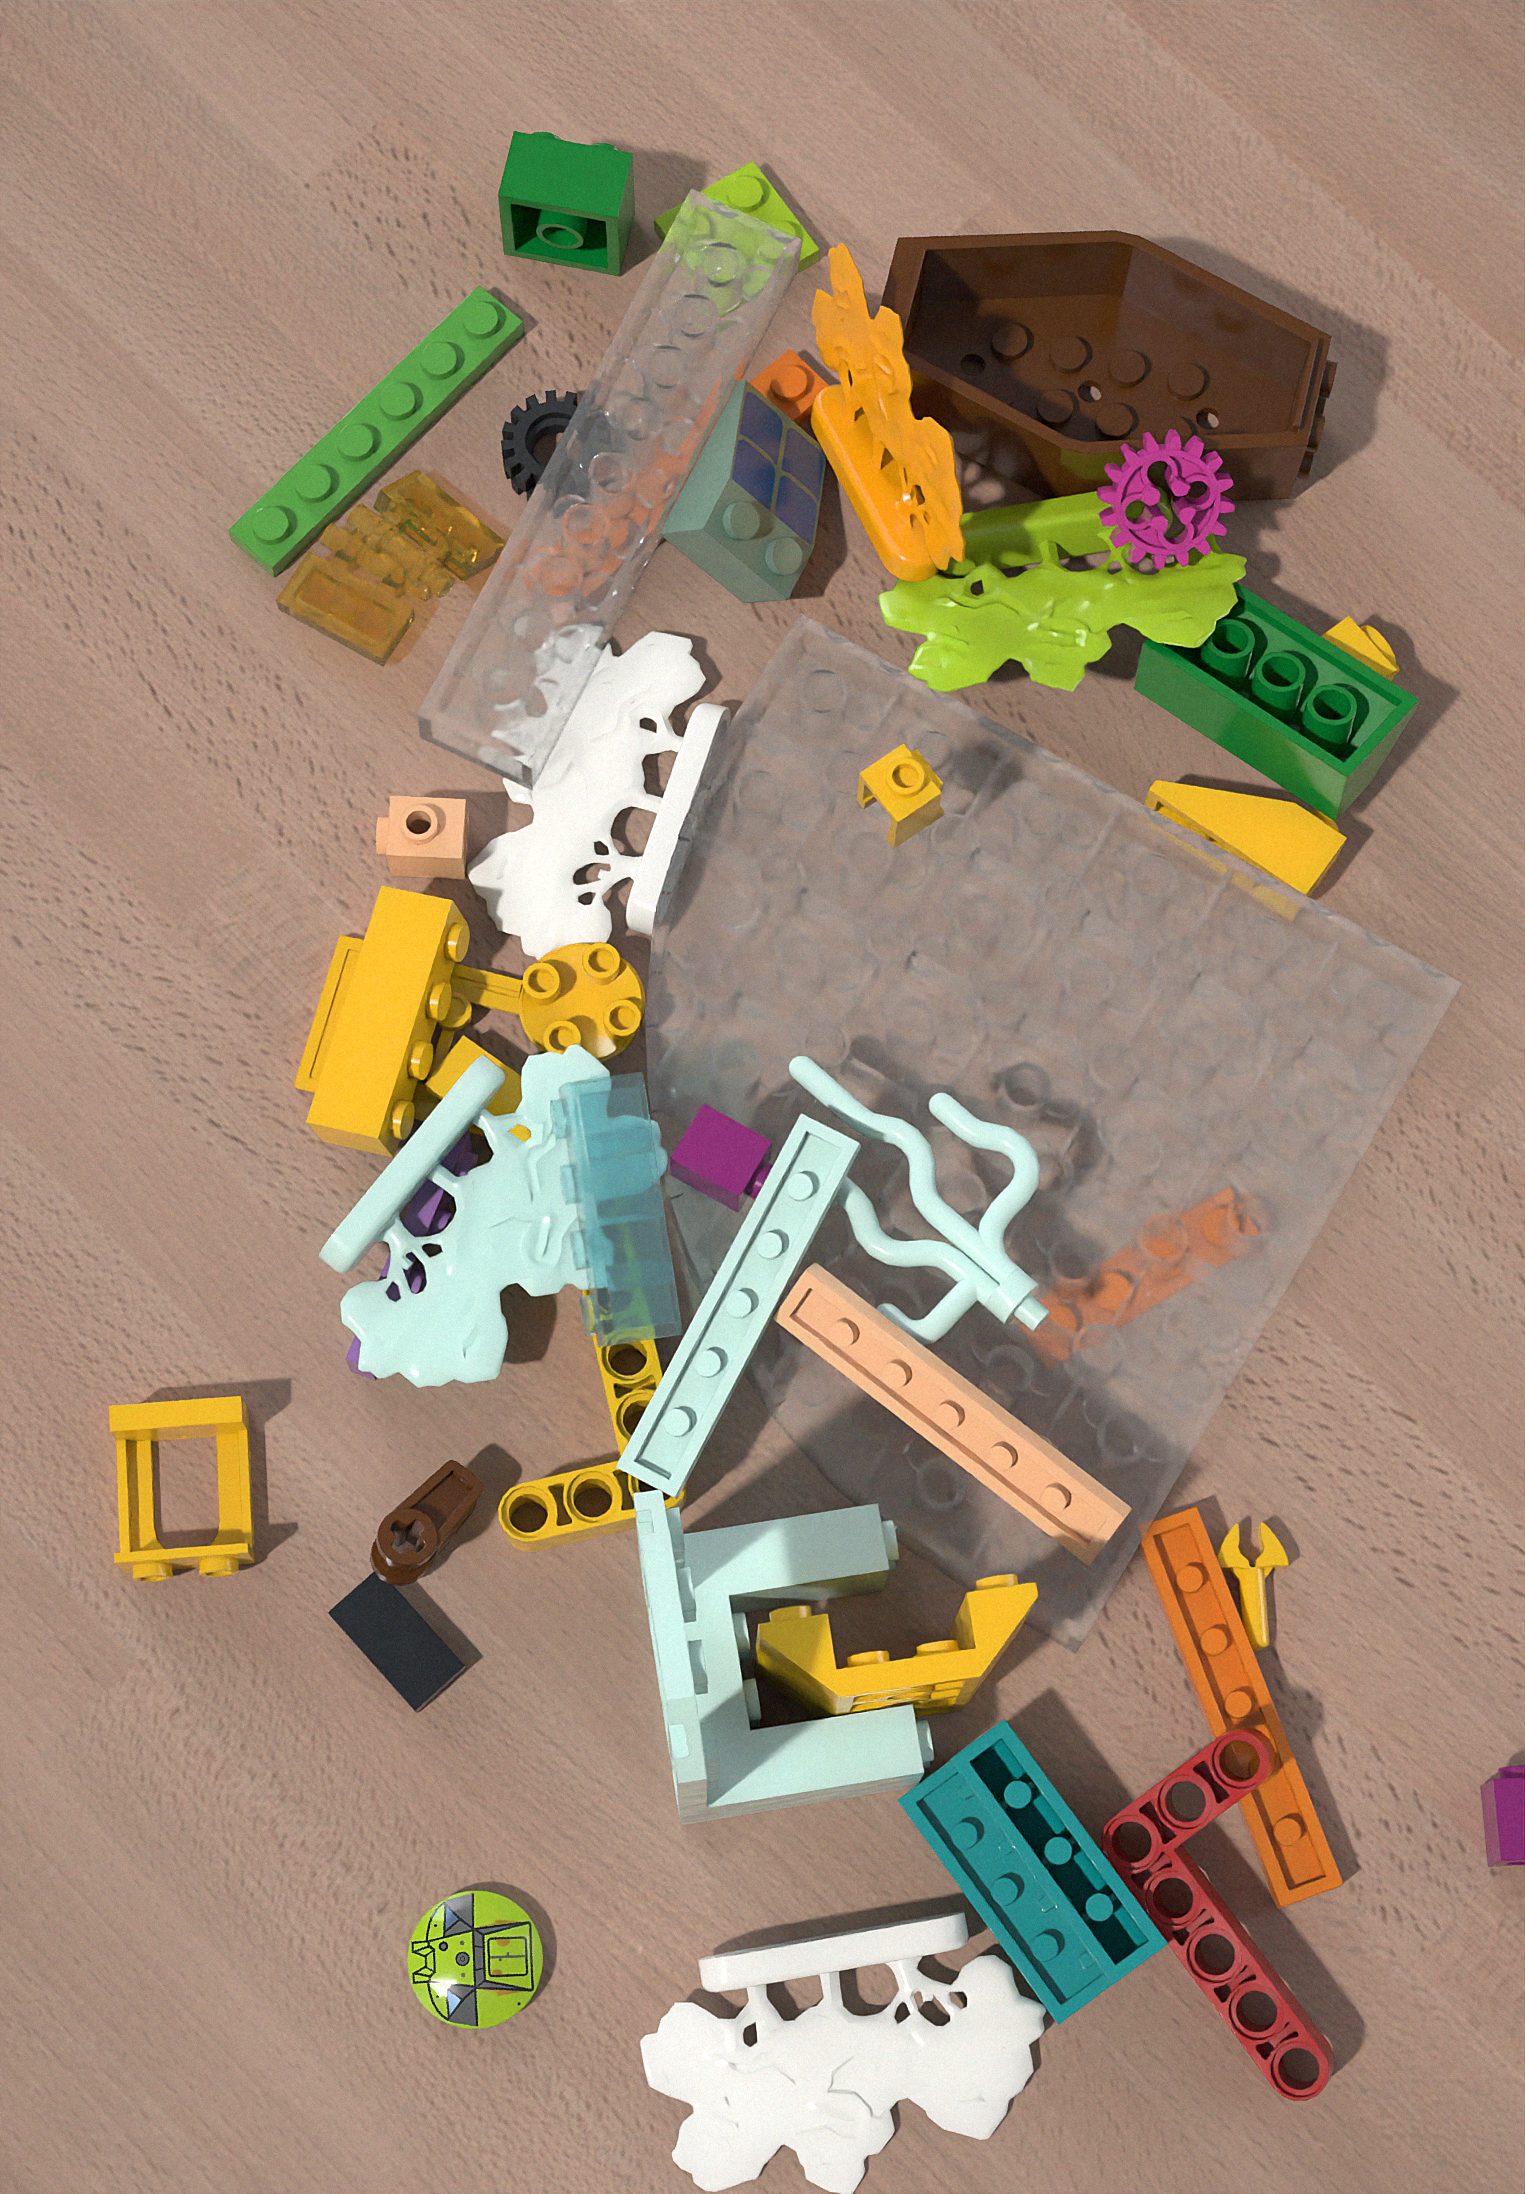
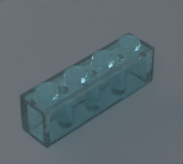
(618, 1210)

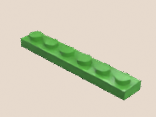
(376, 431)

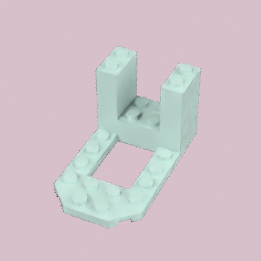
(699, 1635)

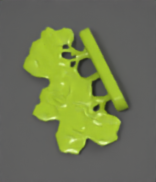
(1050, 614)

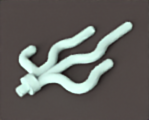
(982, 1267)

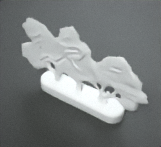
(585, 786)
(833, 2074)

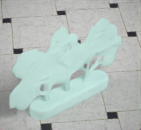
(504, 1230)

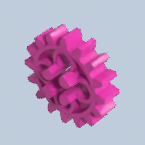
(1148, 529)

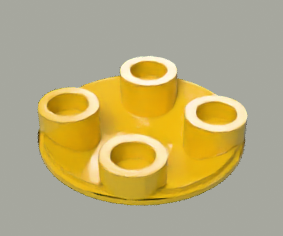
(582, 998)

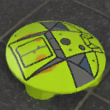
(475, 1959)

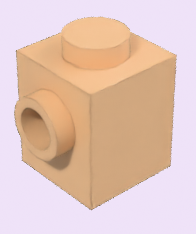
(425, 837)

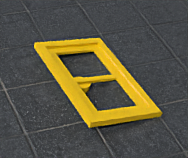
(467, 986)

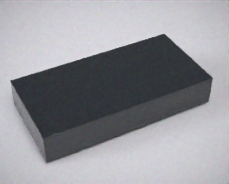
(397, 1641)

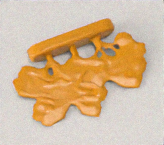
(874, 436)

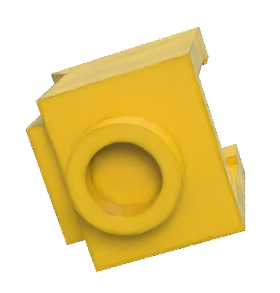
(905, 790)

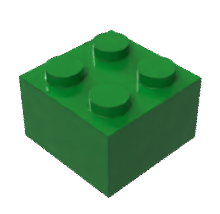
(567, 202)

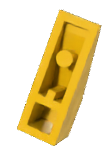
(1262, 831)

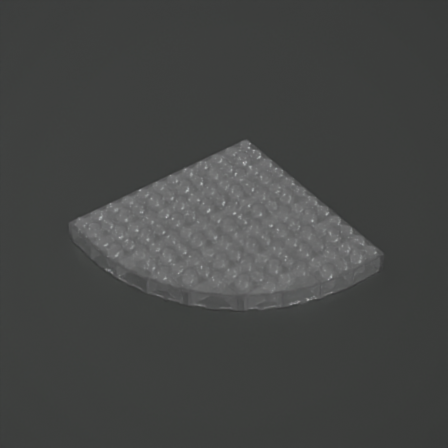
(1061, 967)

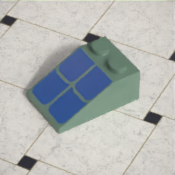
(751, 500)

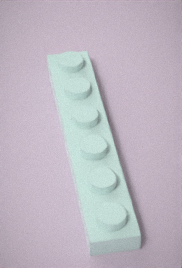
(738, 1306)

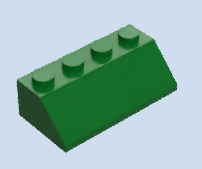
(1281, 702)

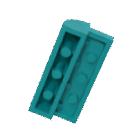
(1032, 1872)

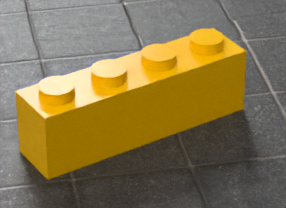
(389, 1022)

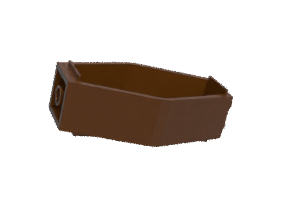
(1113, 317)

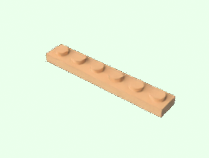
(952, 1413)

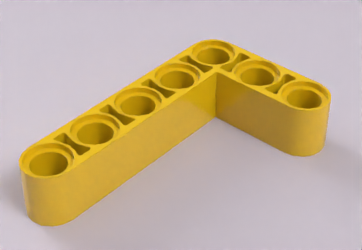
(559, 1492)

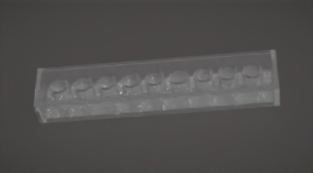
(609, 490)

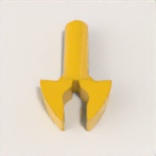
(1252, 1579)

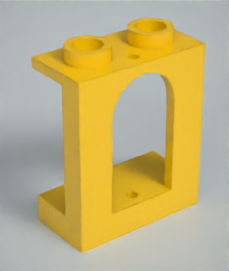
(135, 1430)

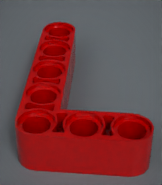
(1211, 1914)

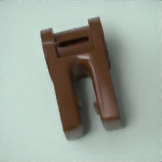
(426, 1521)

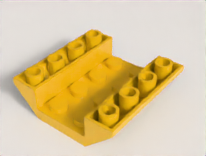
(799, 1660)

